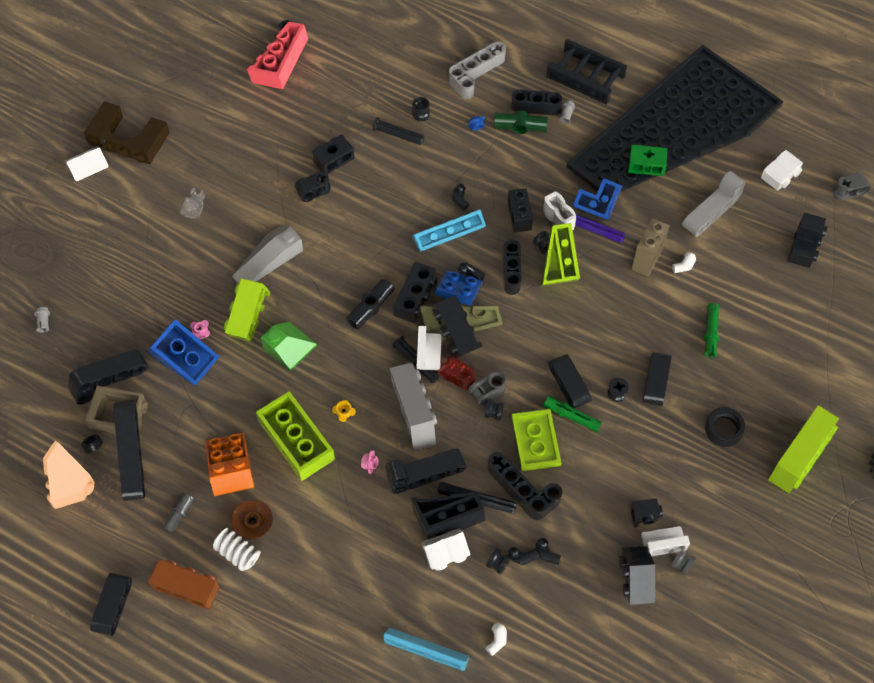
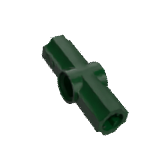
(520, 122)

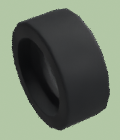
(728, 413)

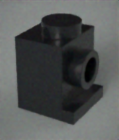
(645, 512)

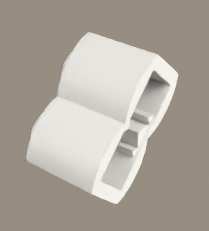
(782, 170)
(557, 210)
(446, 549)

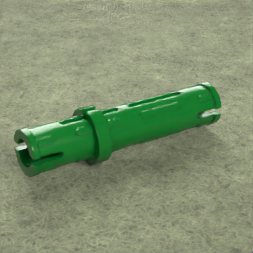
(711, 336)
(577, 416)

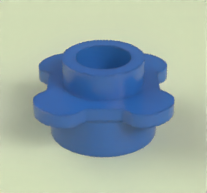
(476, 123)

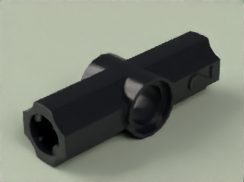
(363, 310)

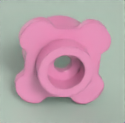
(204, 332)
(369, 461)

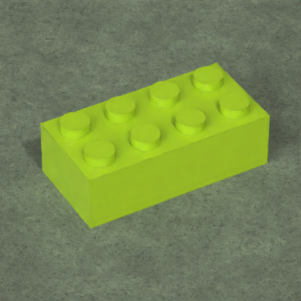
(295, 436)
(804, 450)

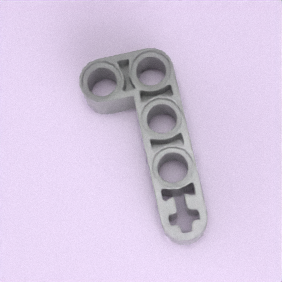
(464, 72)
(715, 205)

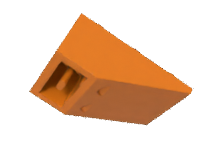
(229, 464)

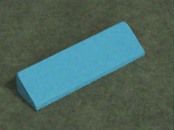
(449, 230)
(426, 649)

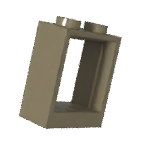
(650, 247)
(99, 402)

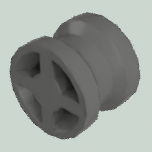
(683, 562)

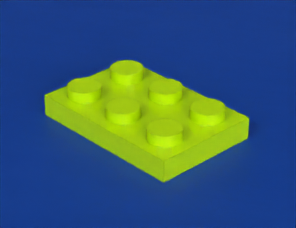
(536, 440)

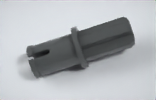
(178, 512)

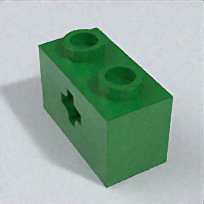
(647, 160)

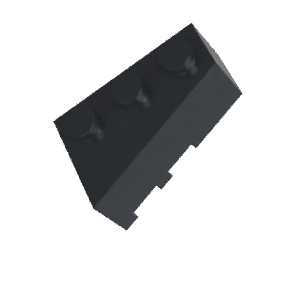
(455, 327)
(448, 513)

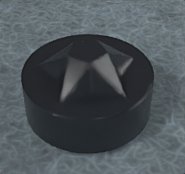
(92, 443)

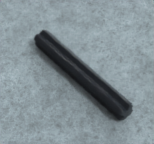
(486, 500)

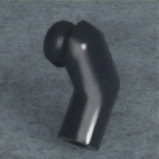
(458, 196)
(470, 270)
(545, 553)
(522, 558)

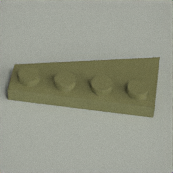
(477, 316)

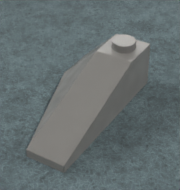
(270, 253)

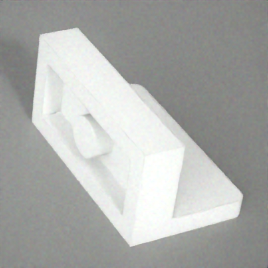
(87, 163)
(428, 350)
(665, 541)

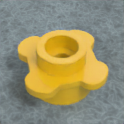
(343, 405)

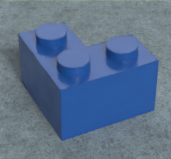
(603, 202)

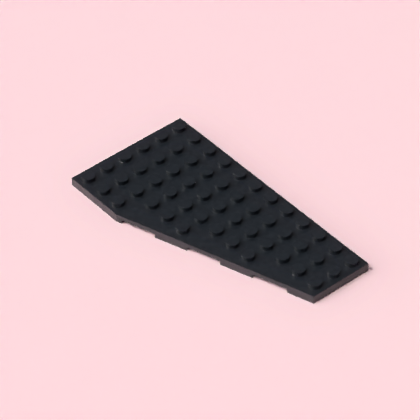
(688, 112)

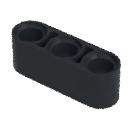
(536, 102)
(512, 259)
(657, 378)
(569, 381)
(111, 604)

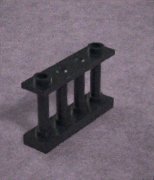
(580, 83)

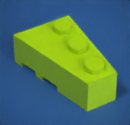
(561, 257)
(246, 309)

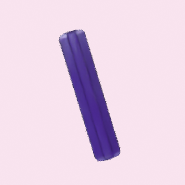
(600, 229)

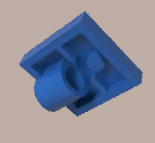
(456, 284)

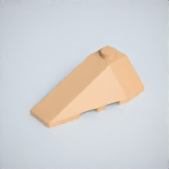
(66, 478)

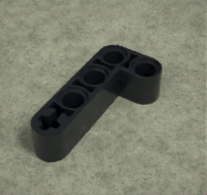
(104, 373)
(424, 471)
(522, 484)

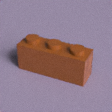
(184, 583)

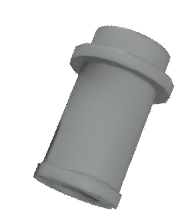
(567, 109)
(42, 319)

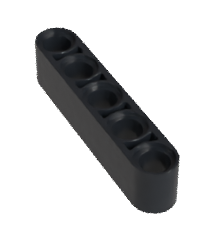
(129, 450)

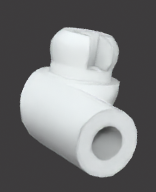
(686, 264)
(500, 638)

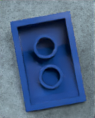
(183, 353)

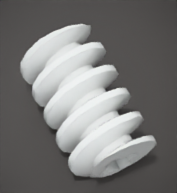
(235, 551)

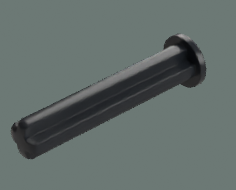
(398, 131)
(411, 355)

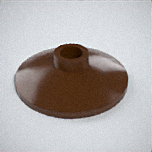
(250, 511)

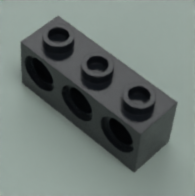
(415, 283)

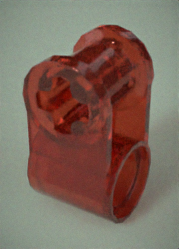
(457, 373)

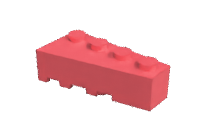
(280, 57)

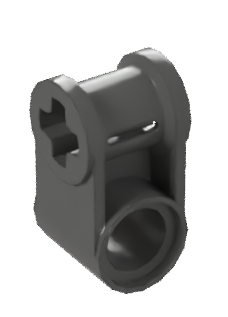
(851, 186)
(485, 390)

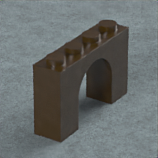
(141, 147)

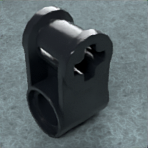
(311, 187)

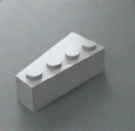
(414, 405)

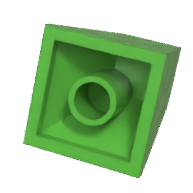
(287, 344)

